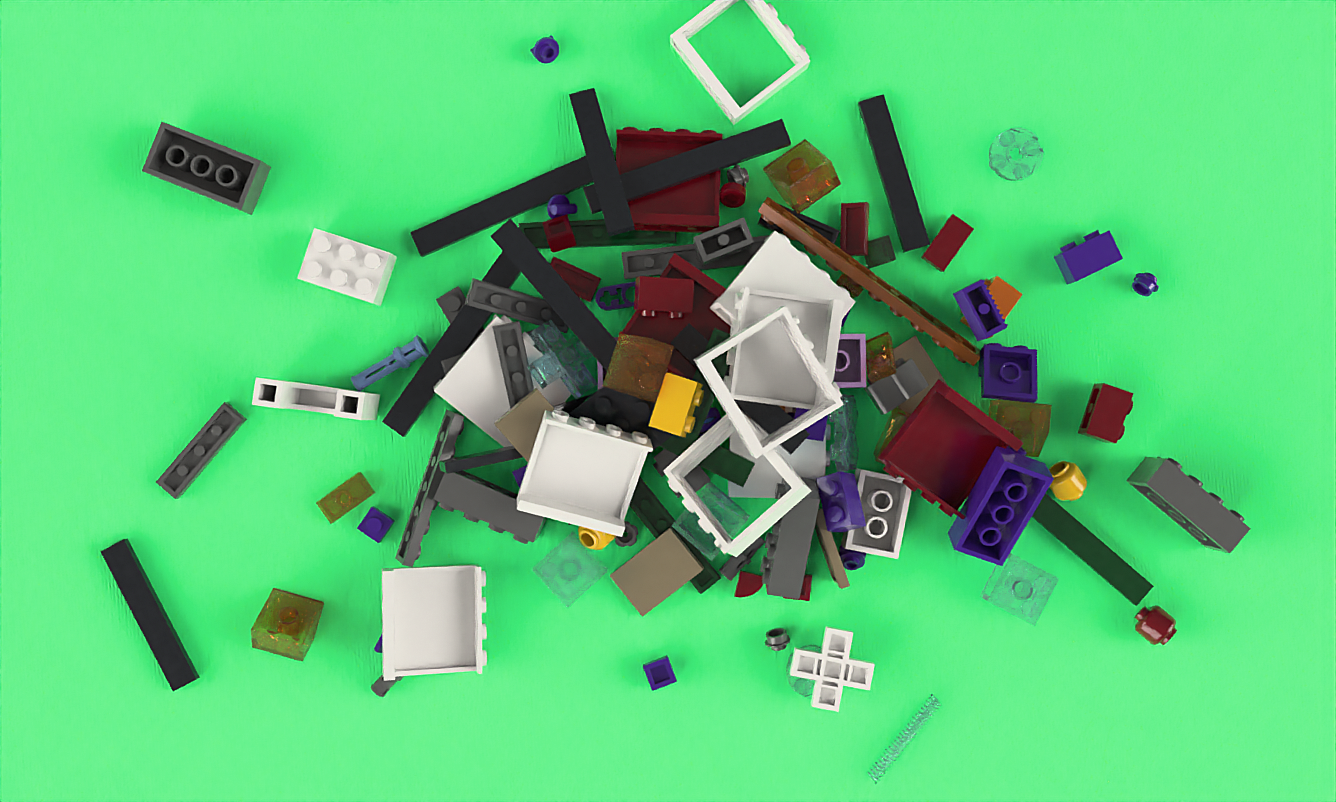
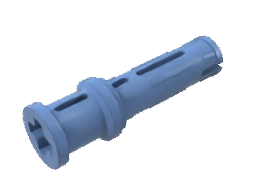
(402, 359)

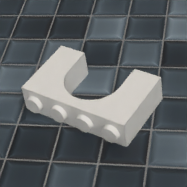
(315, 398)

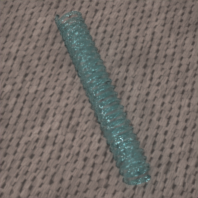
(931, 707)

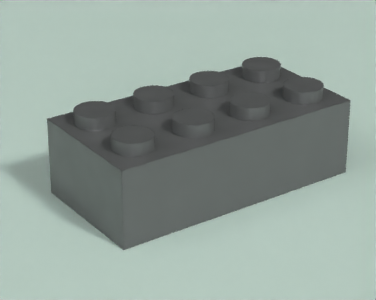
(206, 168)
(488, 503)
(1189, 504)
(790, 544)

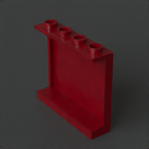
(681, 208)
(702, 317)
(944, 448)

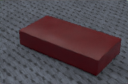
(854, 228)
(947, 243)
(580, 281)

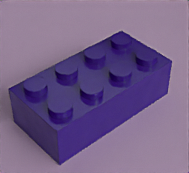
(1000, 506)

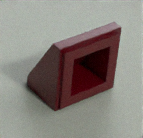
(559, 233)

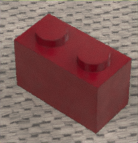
(663, 295)
(1106, 413)

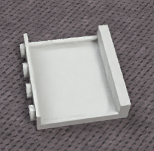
(782, 270)
(767, 363)
(478, 386)
(807, 461)
(582, 472)
(433, 620)

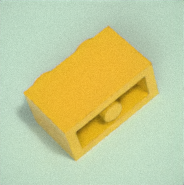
(676, 405)

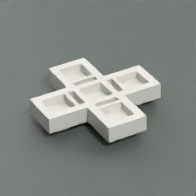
(832, 668)

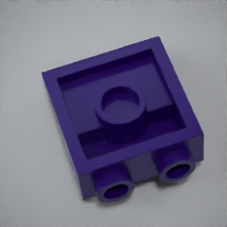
(1008, 373)

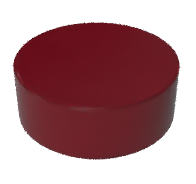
(732, 195)

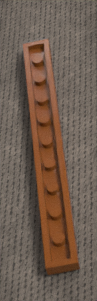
(877, 287)

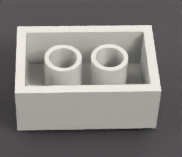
(347, 267)
(885, 513)

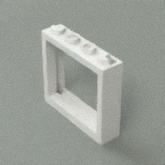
(780, 32)
(815, 366)
(700, 450)

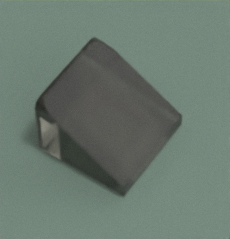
(880, 252)

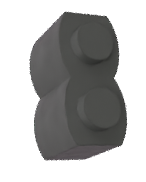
(896, 388)

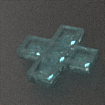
(561, 360)
(846, 448)

